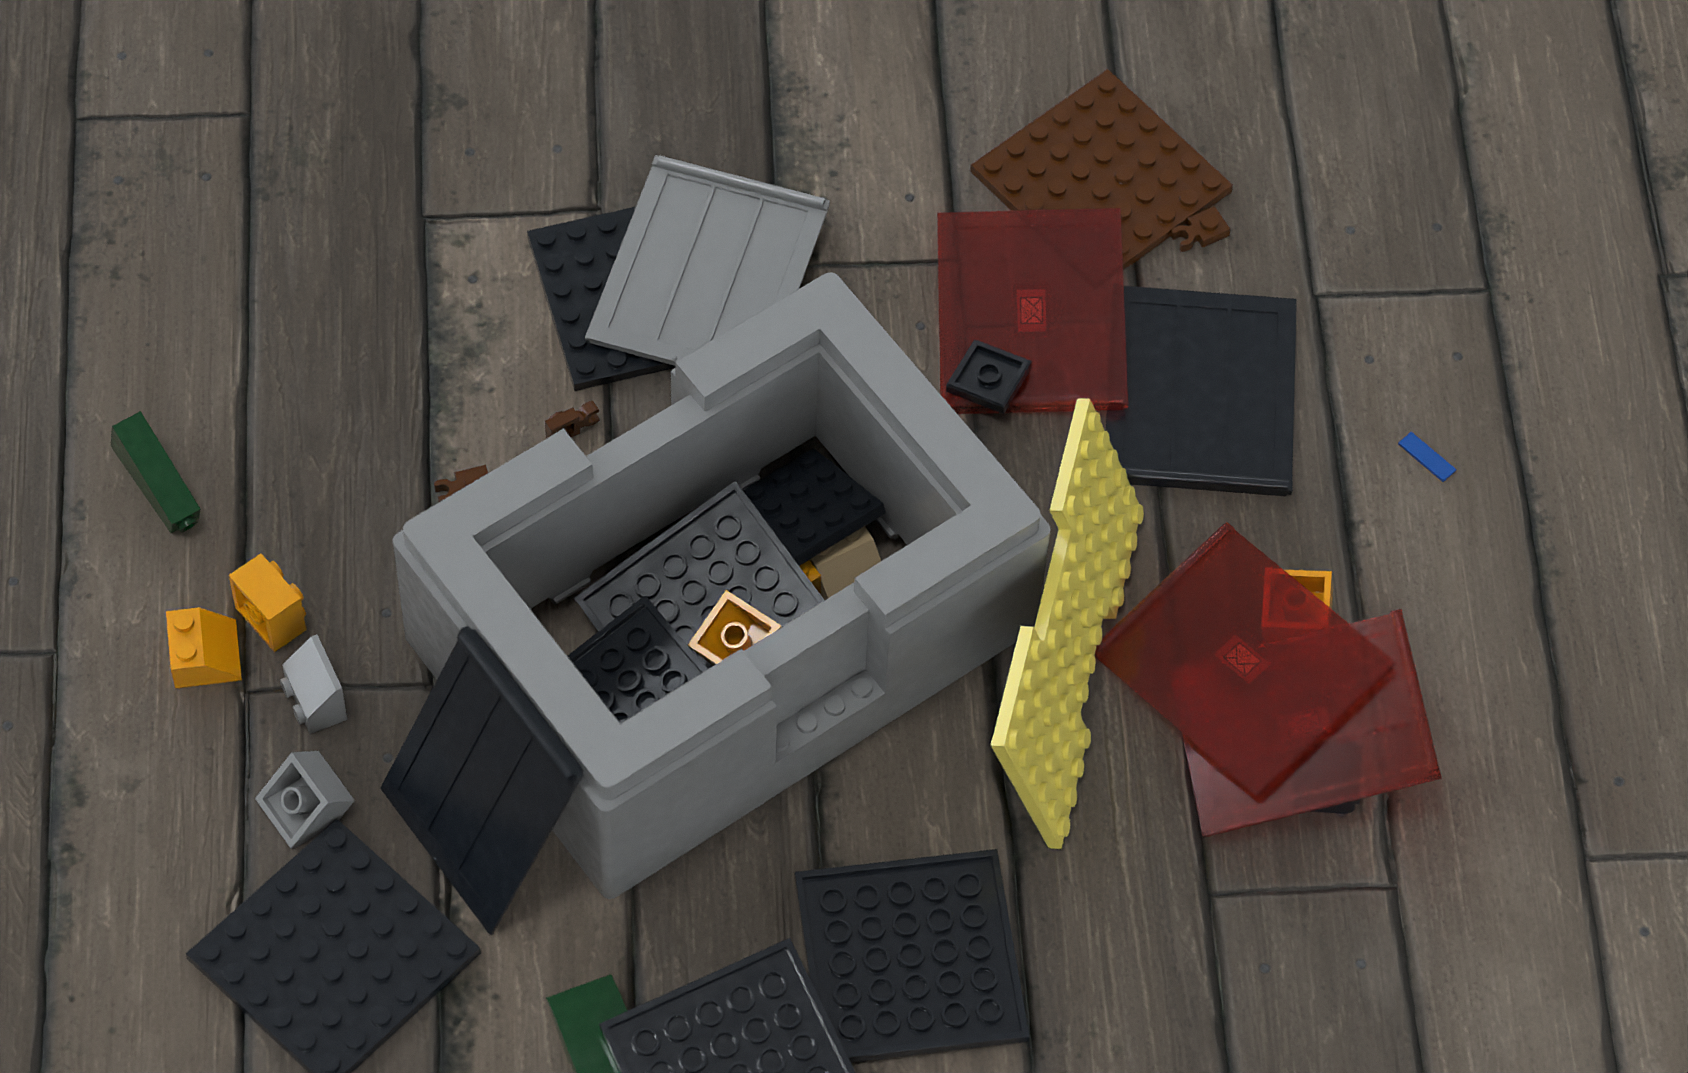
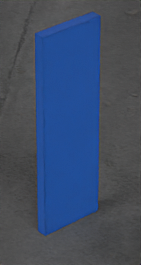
(1427, 456)

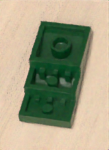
(577, 1020)

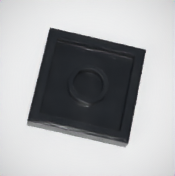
(989, 376)

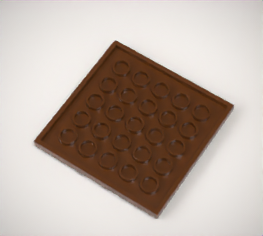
(1105, 153)

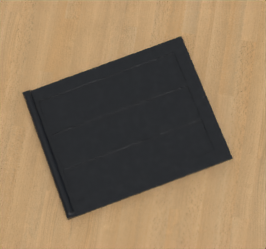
(1207, 391)
(481, 779)

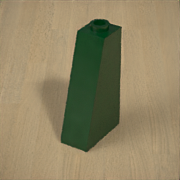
(154, 473)

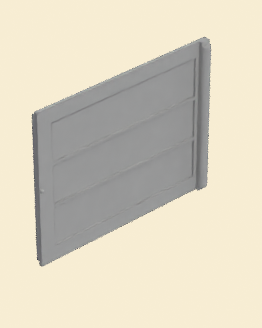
(702, 259)

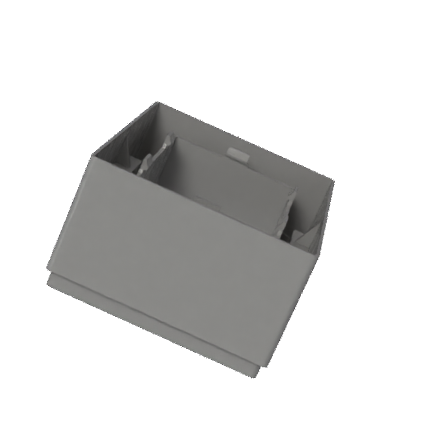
(803, 691)

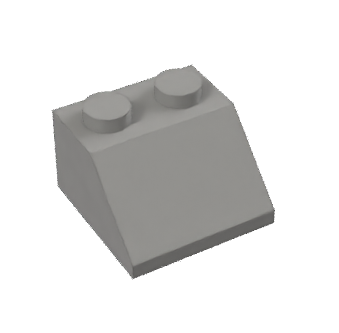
(313, 687)
(304, 797)

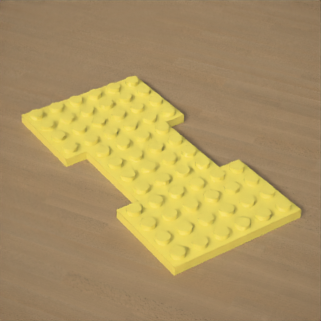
(1040, 717)

